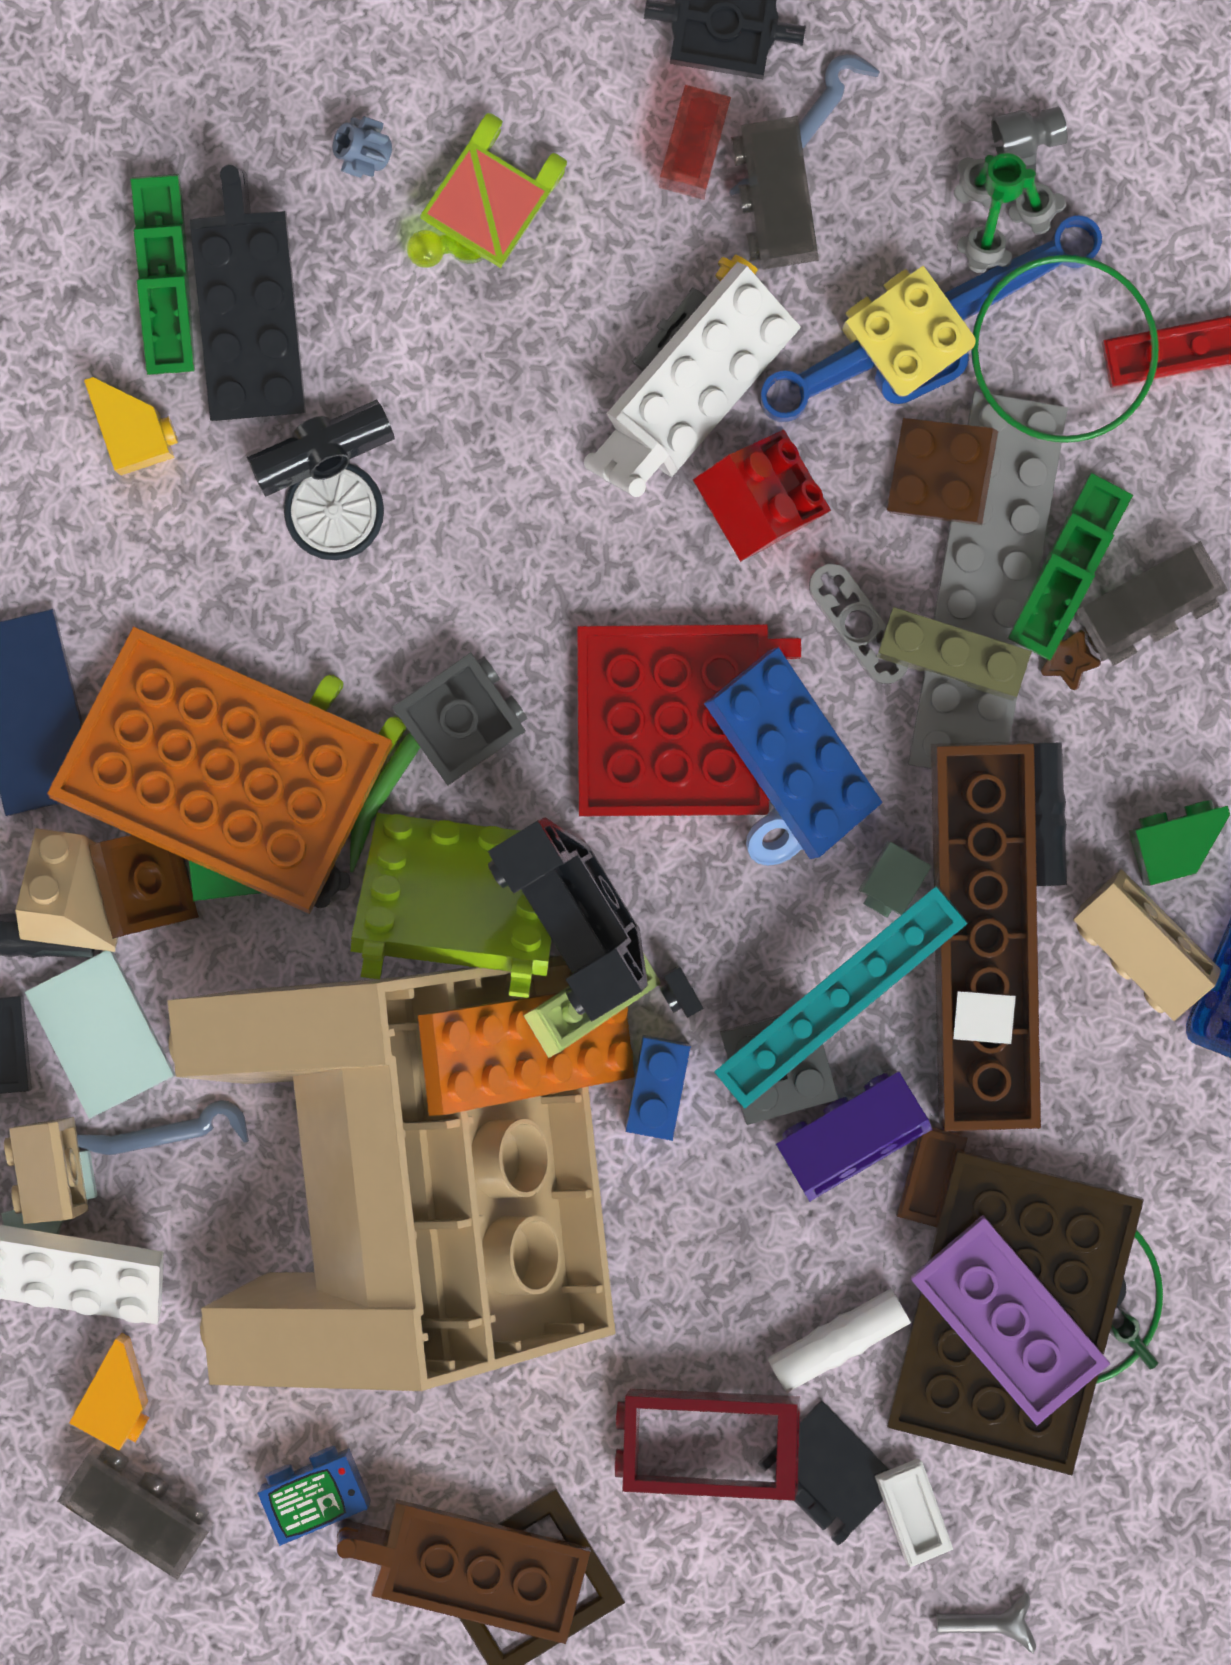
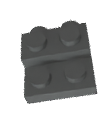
(461, 717)

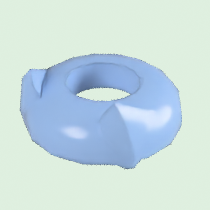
(771, 852)

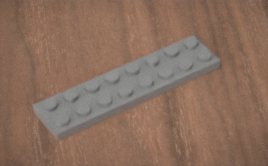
(991, 570)

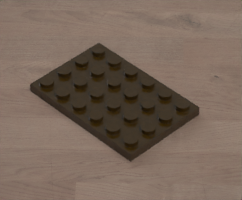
(1079, 1249)

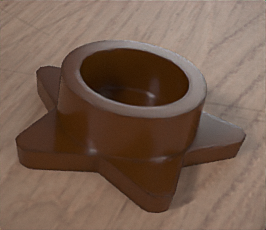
(1082, 660)

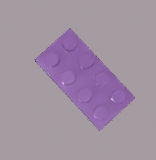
(1010, 1320)

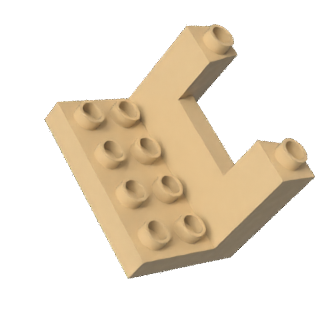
(429, 1234)

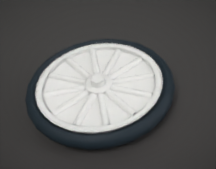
(335, 514)

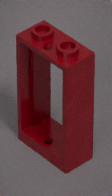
(787, 1443)

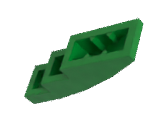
(163, 274)
(1070, 567)

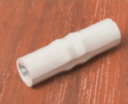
(839, 1340)

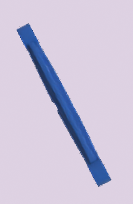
(964, 298)

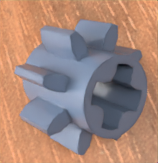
(362, 147)

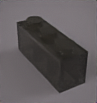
(775, 193)
(1150, 604)
(137, 1510)

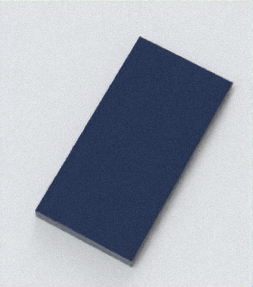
(36, 710)

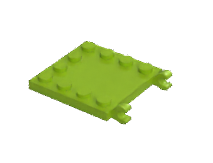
(438, 902)

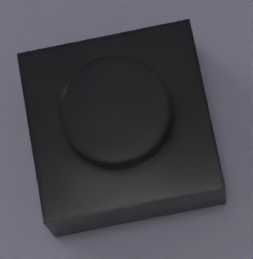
(680, 993)

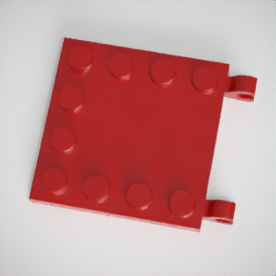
(645, 724)

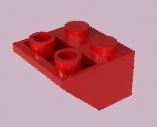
(761, 494)

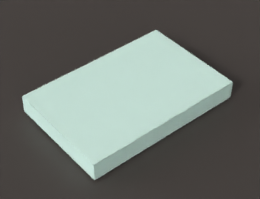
(100, 1033)

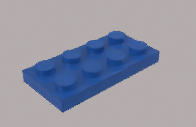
(793, 753)

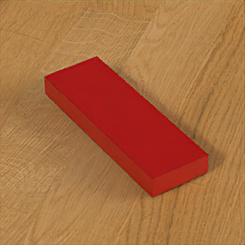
(1181, 351)

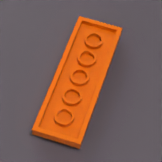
(493, 1057)

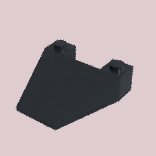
(578, 913)

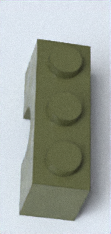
(954, 652)

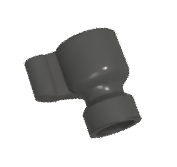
(1024, 133)

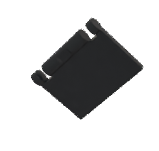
(833, 1473)

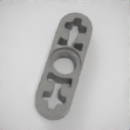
(828, 601)

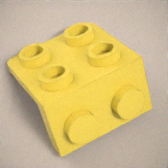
(909, 330)

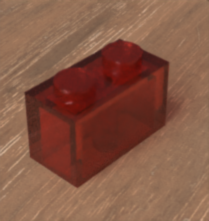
(694, 142)

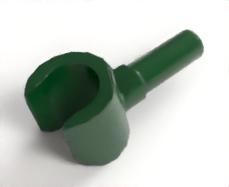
(1129, 1334)

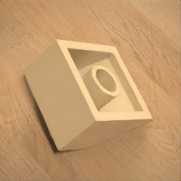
(62, 894)
(46, 1171)

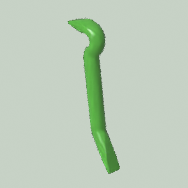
(379, 793)

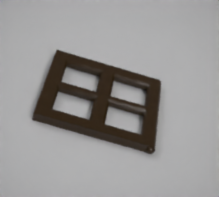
(607, 1601)

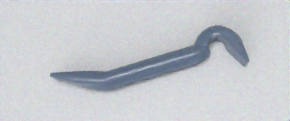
(829, 98)
(166, 1133)

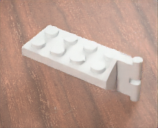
(693, 382)
(80, 1275)

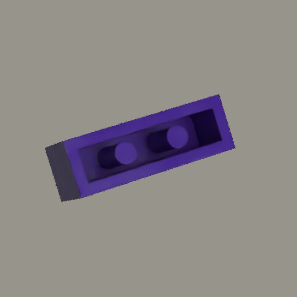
(853, 1134)

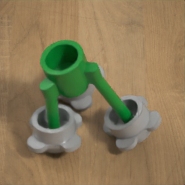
(998, 182)

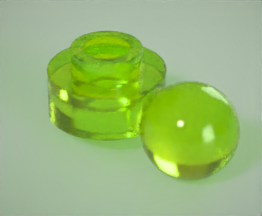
(428, 248)

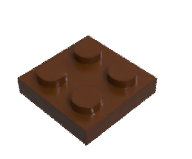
(942, 471)
(141, 885)

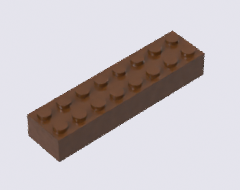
(989, 874)

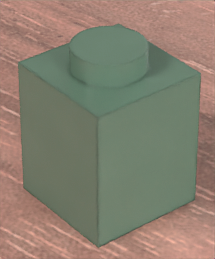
(893, 880)

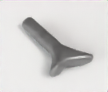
(1008, 1623)

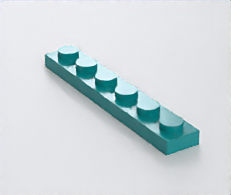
(841, 997)

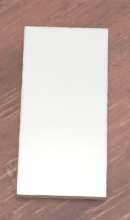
(914, 1512)

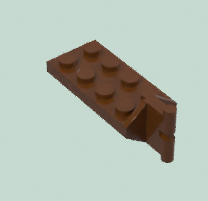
(471, 1569)

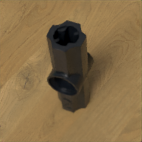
(321, 448)

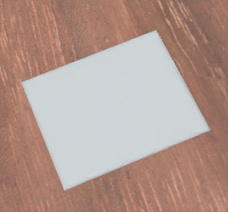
(984, 1017)

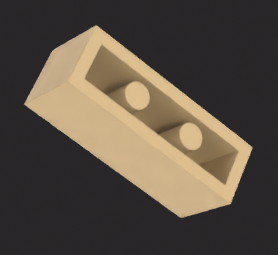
(1146, 946)

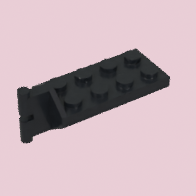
(247, 308)

